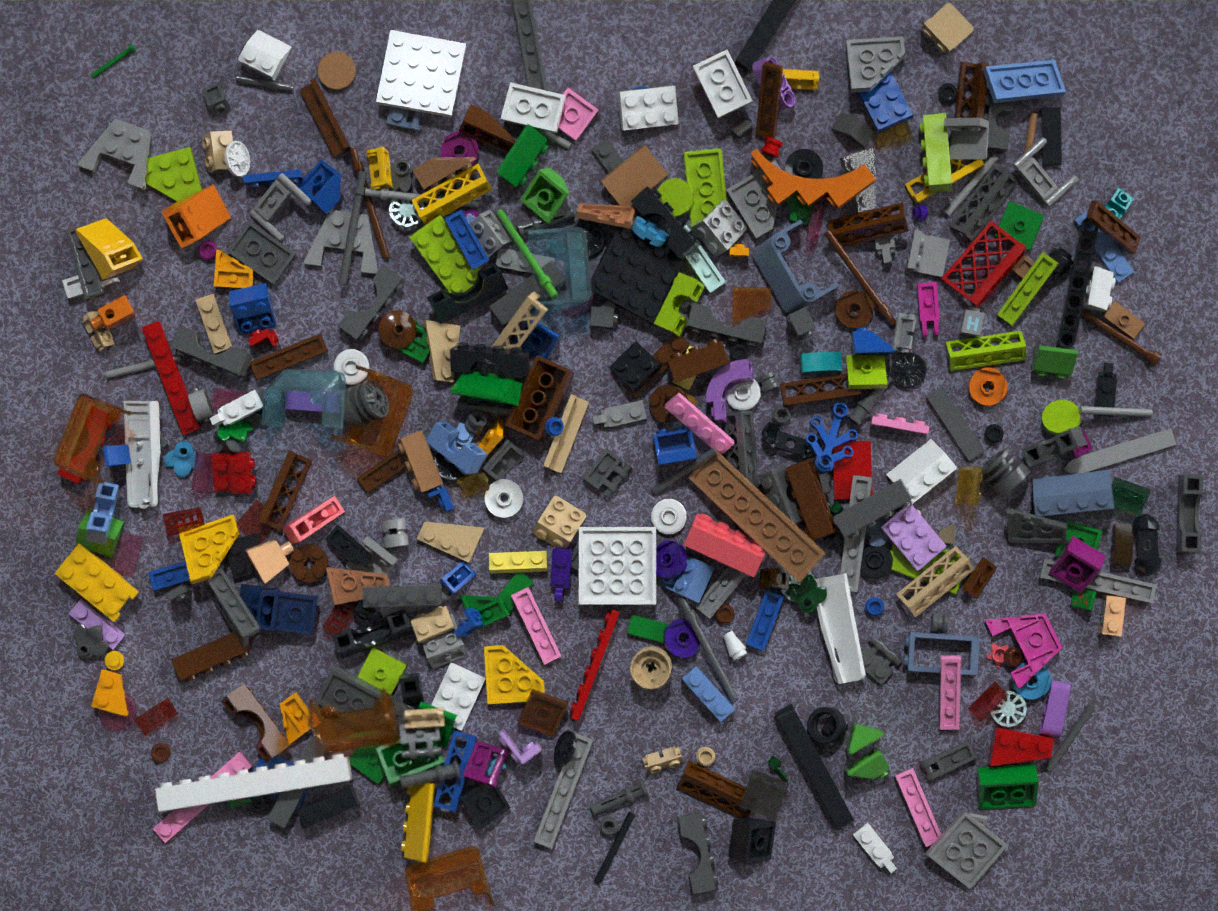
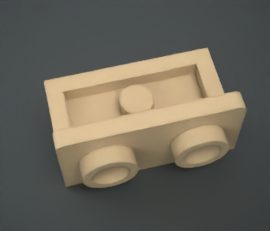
(215, 146)
(432, 624)

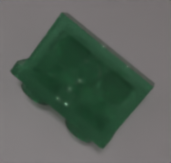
(1129, 496)

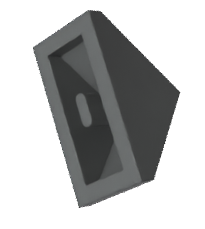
(853, 129)

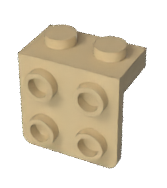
(947, 28)
(559, 523)

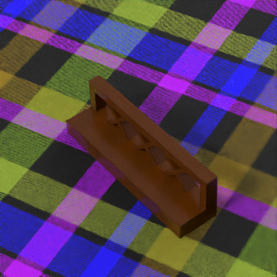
(977, 87)
(325, 118)
(868, 228)
(820, 396)
(278, 486)
(717, 785)

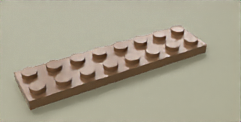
(757, 516)

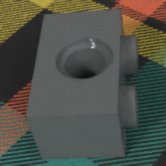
(801, 323)

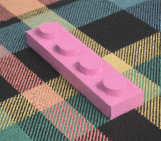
(699, 423)
(536, 625)
(950, 692)
(918, 806)

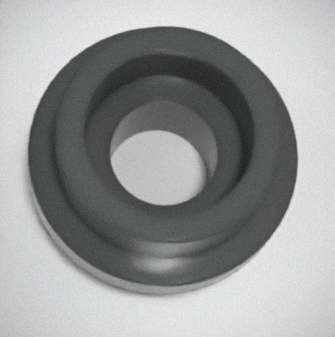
(781, 409)
(608, 832)

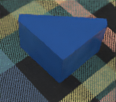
(116, 455)
(458, 577)

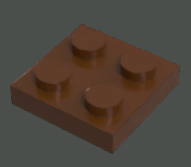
(542, 712)

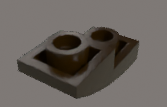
(1122, 545)

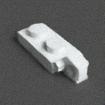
(238, 409)
(875, 847)

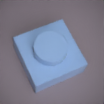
(464, 436)

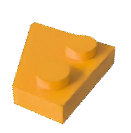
(231, 273)
(492, 436)
(110, 693)
(295, 717)

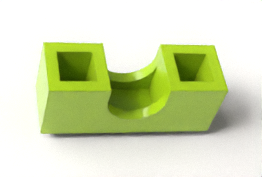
(683, 289)

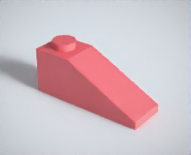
(313, 520)

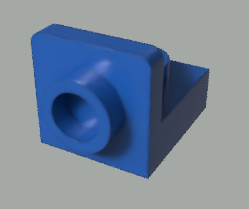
(445, 500)
(470, 624)

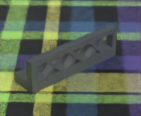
(987, 204)
(745, 446)
(232, 606)

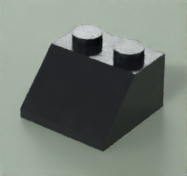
(751, 840)

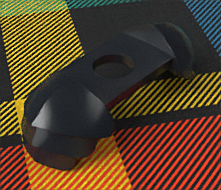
(776, 439)
(1148, 559)

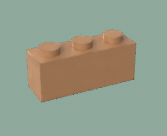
(419, 462)

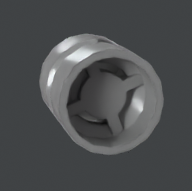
(394, 540)

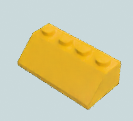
(419, 821)

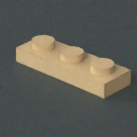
(214, 323)

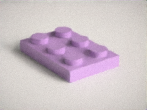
(913, 536)

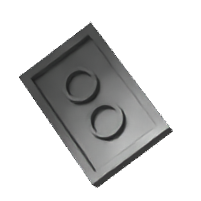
(261, 252)

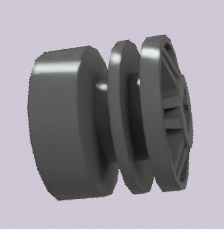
(365, 403)
(1004, 471)

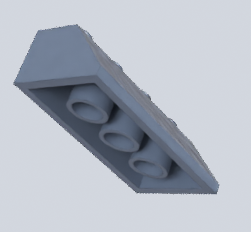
(1073, 493)

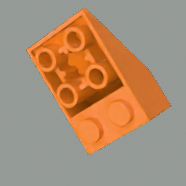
(196, 215)

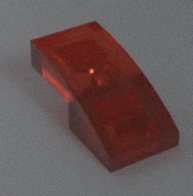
(156, 716)

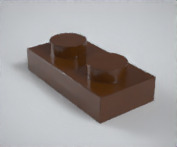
(979, 578)

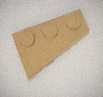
(440, 341)
(451, 538)

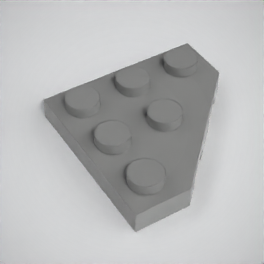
(872, 60)
(753, 204)

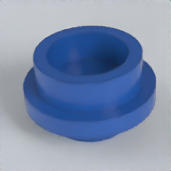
(554, 426)
(874, 606)

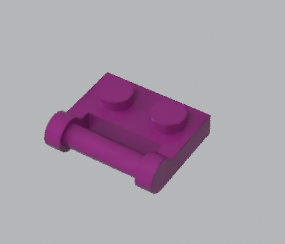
(480, 761)

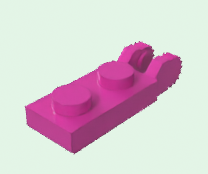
(928, 307)

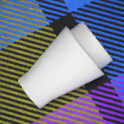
(734, 646)

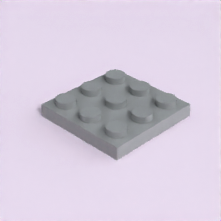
(966, 849)

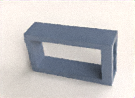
(973, 654)

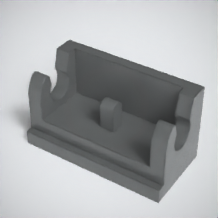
(503, 460)

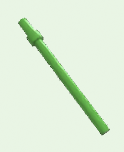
(544, 280)

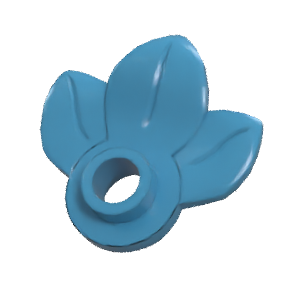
(181, 462)

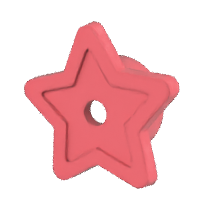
(993, 655)

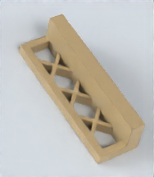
(519, 316)
(563, 443)
(938, 584)

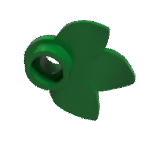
(237, 431)

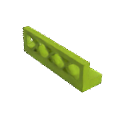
(987, 353)

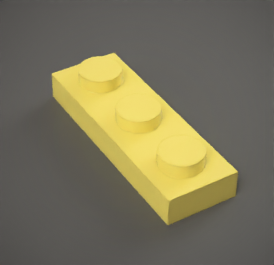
(518, 562)

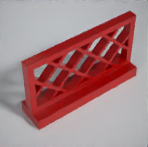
(999, 271)

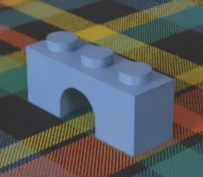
(443, 440)
(103, 513)
(708, 693)

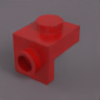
(259, 337)

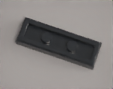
(1052, 133)

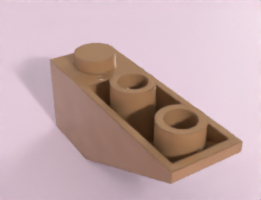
(437, 168)

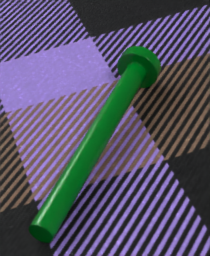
(131, 48)

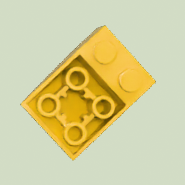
(108, 248)

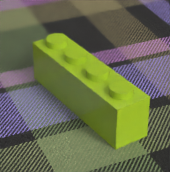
(937, 153)

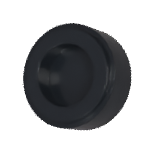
(947, 92)

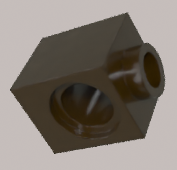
(774, 579)

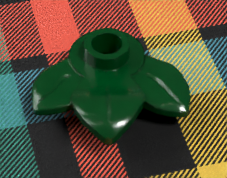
(807, 591)

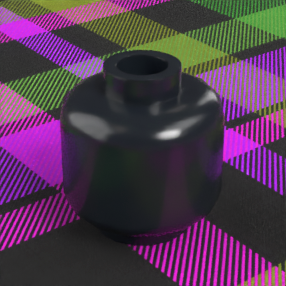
(1064, 260)

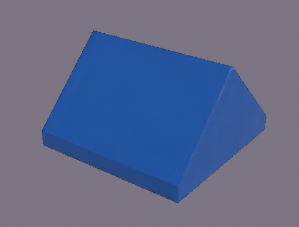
(540, 340)

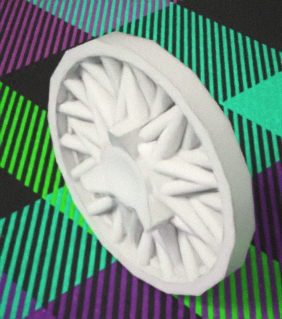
(237, 158)
(347, 362)
(745, 397)
(668, 516)

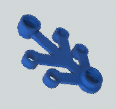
(830, 440)

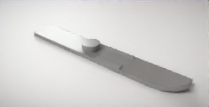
(1121, 452)

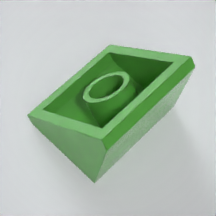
(112, 540)
(861, 736)

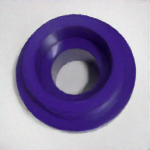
(920, 212)

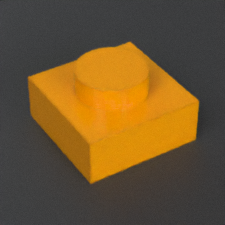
(738, 250)

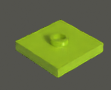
(866, 371)
(382, 670)

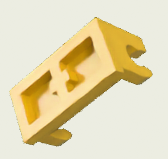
(379, 168)

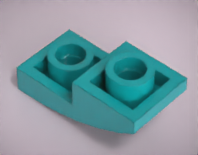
(1119, 203)
(821, 362)

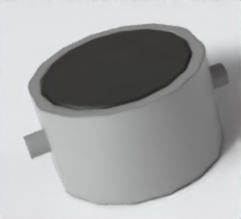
(201, 404)

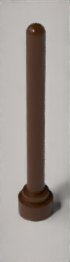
(1150, 356)

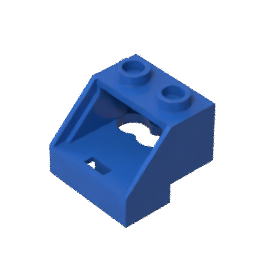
(674, 445)

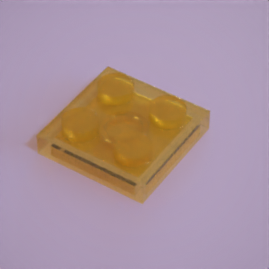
(968, 485)

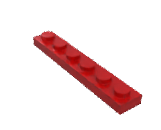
(170, 377)
(590, 672)

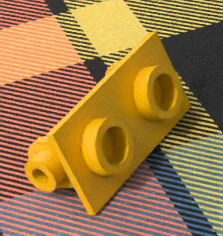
(802, 79)

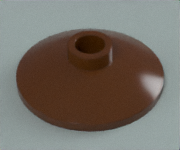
(388, 333)

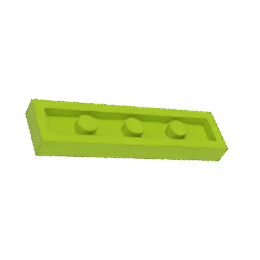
(1027, 288)

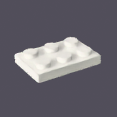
(722, 84)
(533, 107)
(648, 107)
(458, 693)

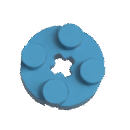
(649, 230)
(1036, 689)

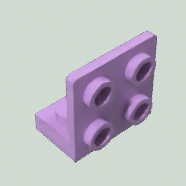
(528, 751)

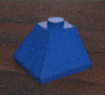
(322, 186)
(868, 343)

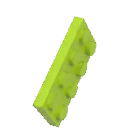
(444, 256)

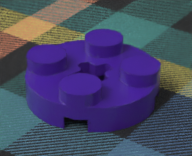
(678, 559)
(672, 643)

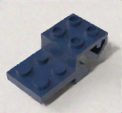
(280, 609)

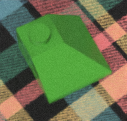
(546, 194)
(869, 766)

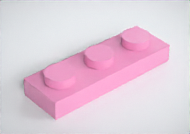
(899, 424)

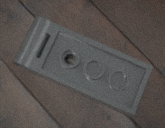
(351, 693)

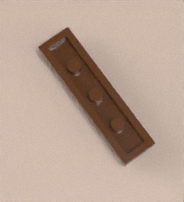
(769, 100)
(1113, 227)
(662, 355)
(288, 356)

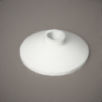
(494, 494)

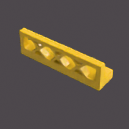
(959, 174)
(453, 198)

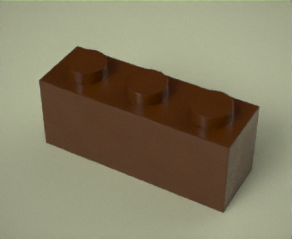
(698, 360)

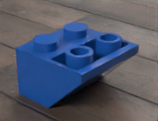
(252, 308)

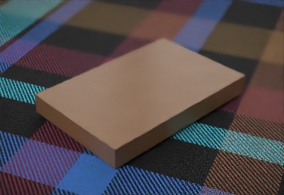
(633, 176)

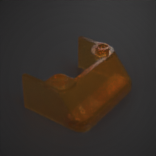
(382, 434)
(84, 436)
(356, 727)
(445, 875)

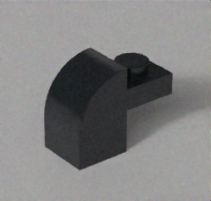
(412, 689)

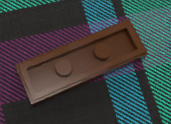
(382, 472)

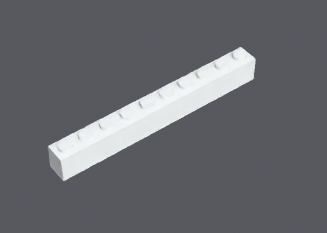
(254, 783)

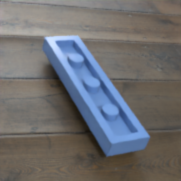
(1108, 252)

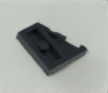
(237, 557)

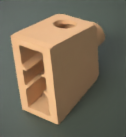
(269, 558)

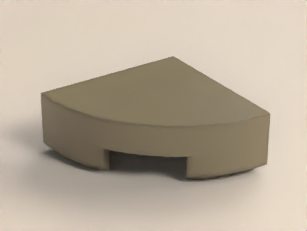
(947, 534)

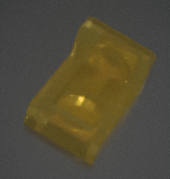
(473, 482)

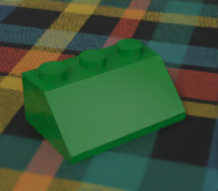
(522, 157)
(488, 388)
(396, 766)
(1007, 786)

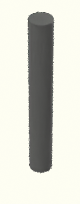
(264, 83)

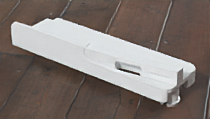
(143, 439)
(840, 629)

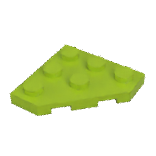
(174, 174)

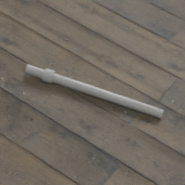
(384, 194)

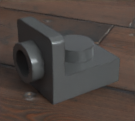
(216, 99)

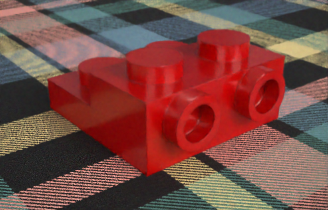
(233, 472)

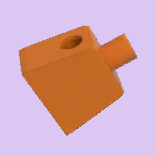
(119, 308)

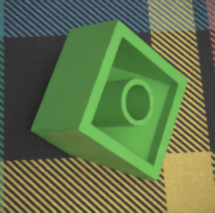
(1053, 361)

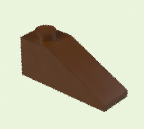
(486, 129)

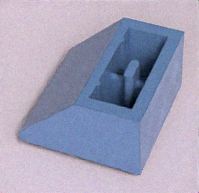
(692, 581)

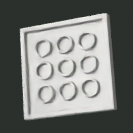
(421, 73)
(617, 565)

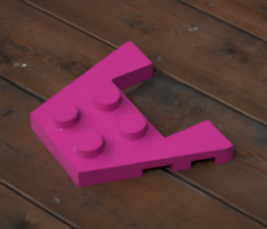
(1035, 639)

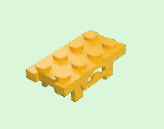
(96, 582)

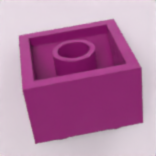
(1077, 564)

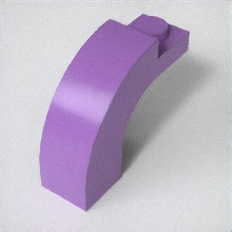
(721, 383)

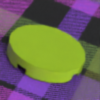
(678, 195)
(1060, 416)

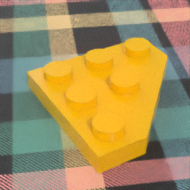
(207, 547)
(508, 677)

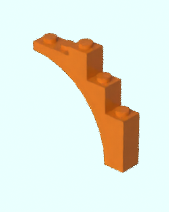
(785, 185)

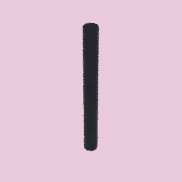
(614, 848)

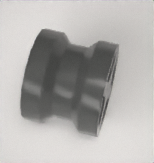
(768, 382)
(475, 422)
(939, 623)

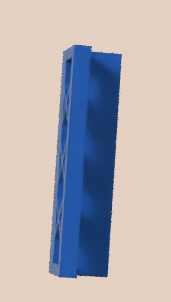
(458, 786)

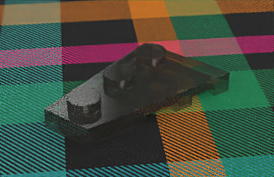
(866, 199)

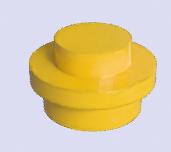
(114, 660)

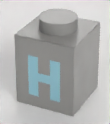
(971, 322)

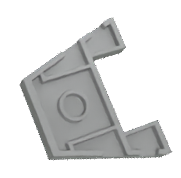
(125, 144)
(334, 235)

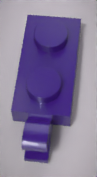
(561, 571)

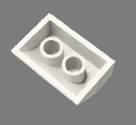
(923, 469)

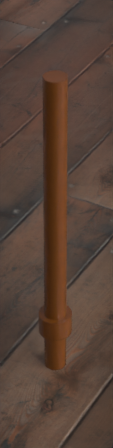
(358, 166)
(882, 308)

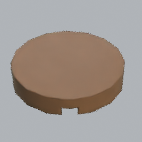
(336, 70)

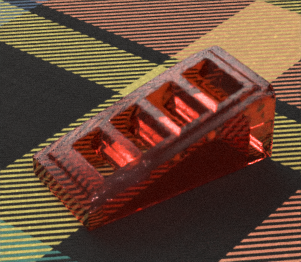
(184, 526)
(332, 629)

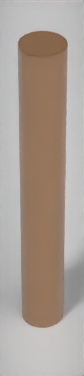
(1030, 131)

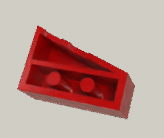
(1016, 746)

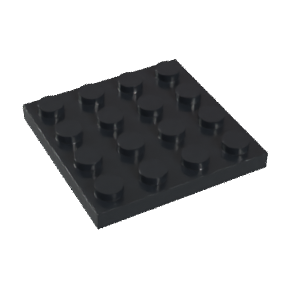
(636, 274)

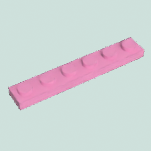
(182, 816)

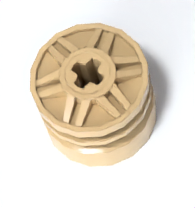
(640, 670)

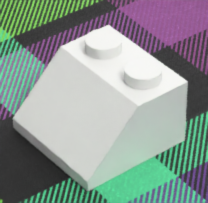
(264, 54)
(1098, 289)

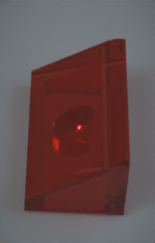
(988, 701)

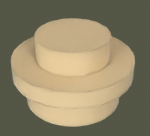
(705, 756)

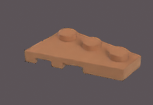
(608, 214)
(348, 584)

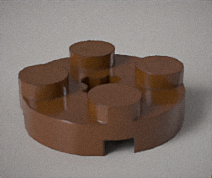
(843, 306)
(658, 400)
(315, 554)

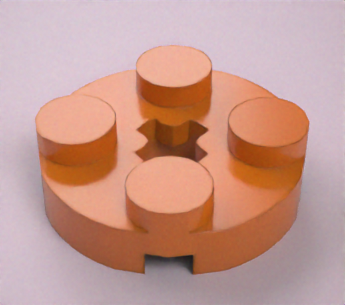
(996, 380)

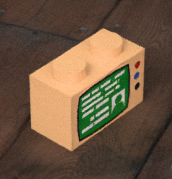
(1112, 615)

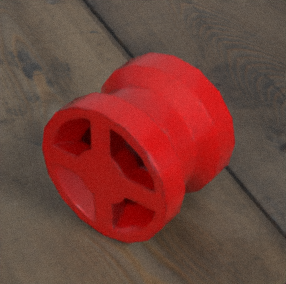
(771, 147)

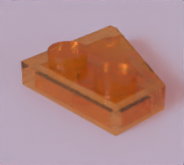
(749, 301)

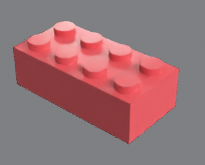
(724, 544)

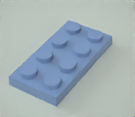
(1024, 81)

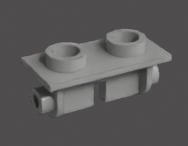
(902, 341)

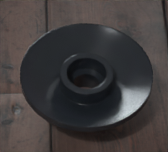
(806, 158)

